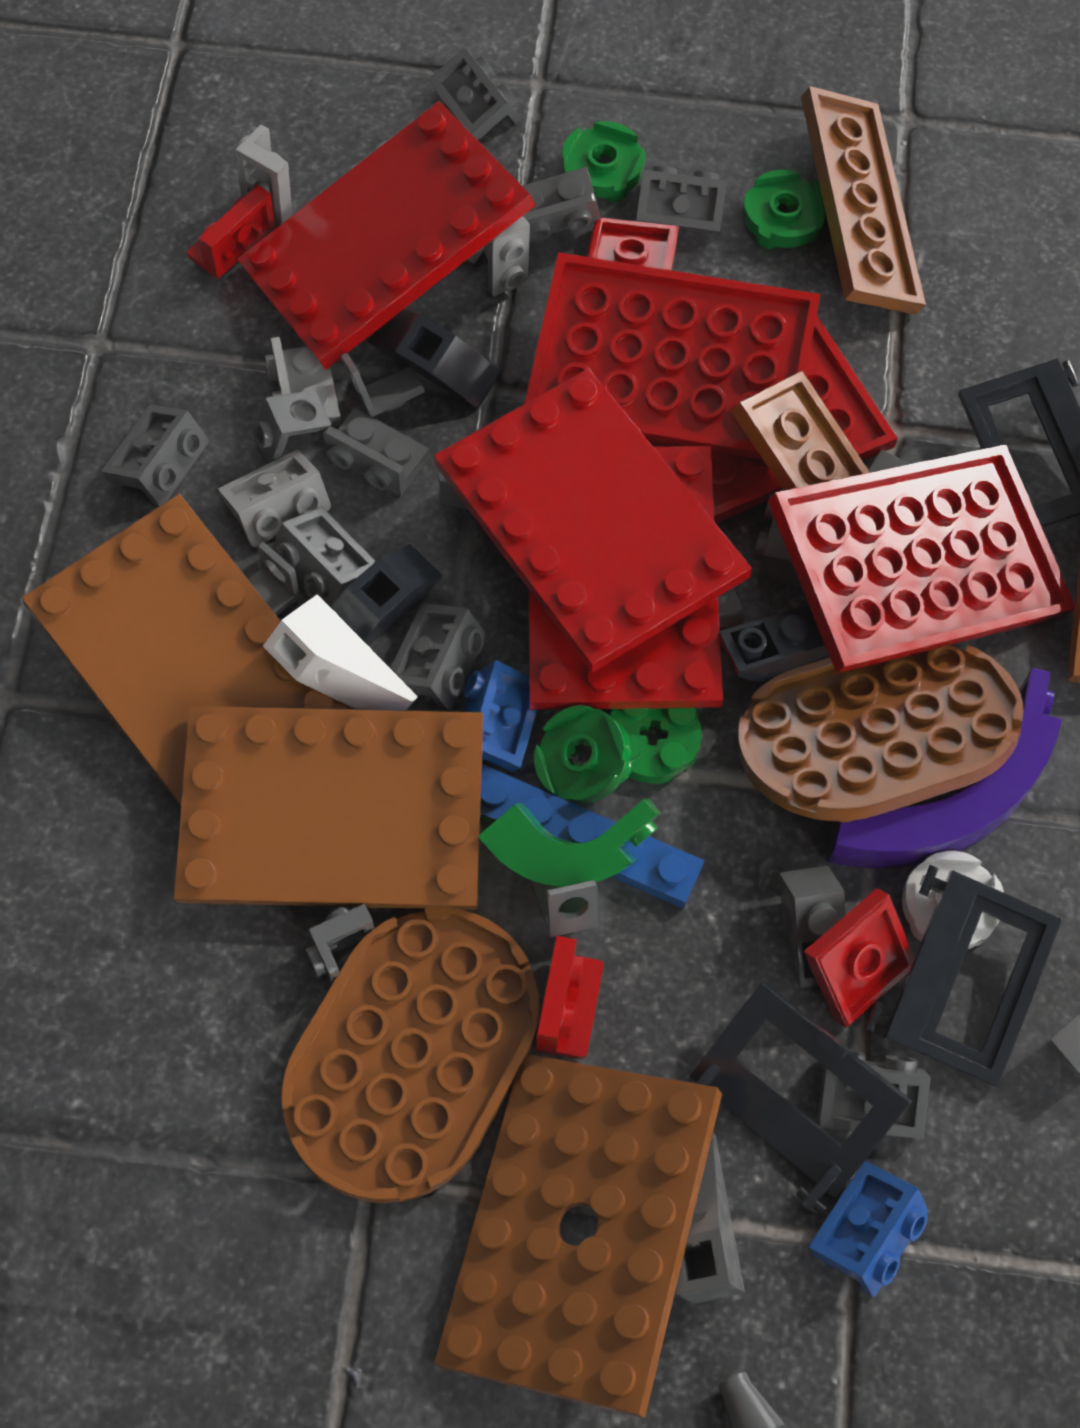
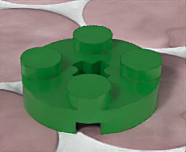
(612, 140)
(779, 228)
(670, 756)
(606, 766)

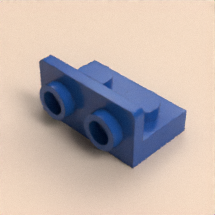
(505, 704)
(871, 1227)

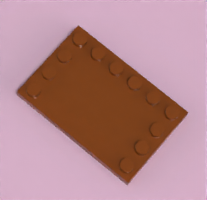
(164, 627)
(331, 808)

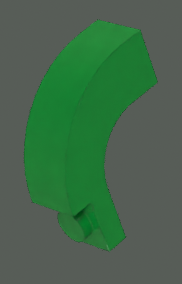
(539, 856)

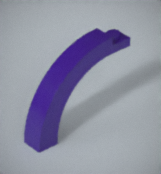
(954, 823)

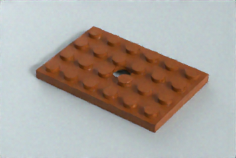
(594, 1313)

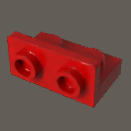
(234, 233)
(569, 1002)

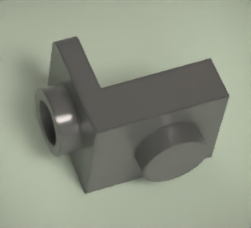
(338, 933)

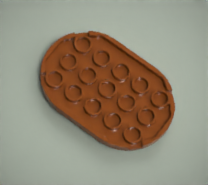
(879, 732)
(410, 1055)

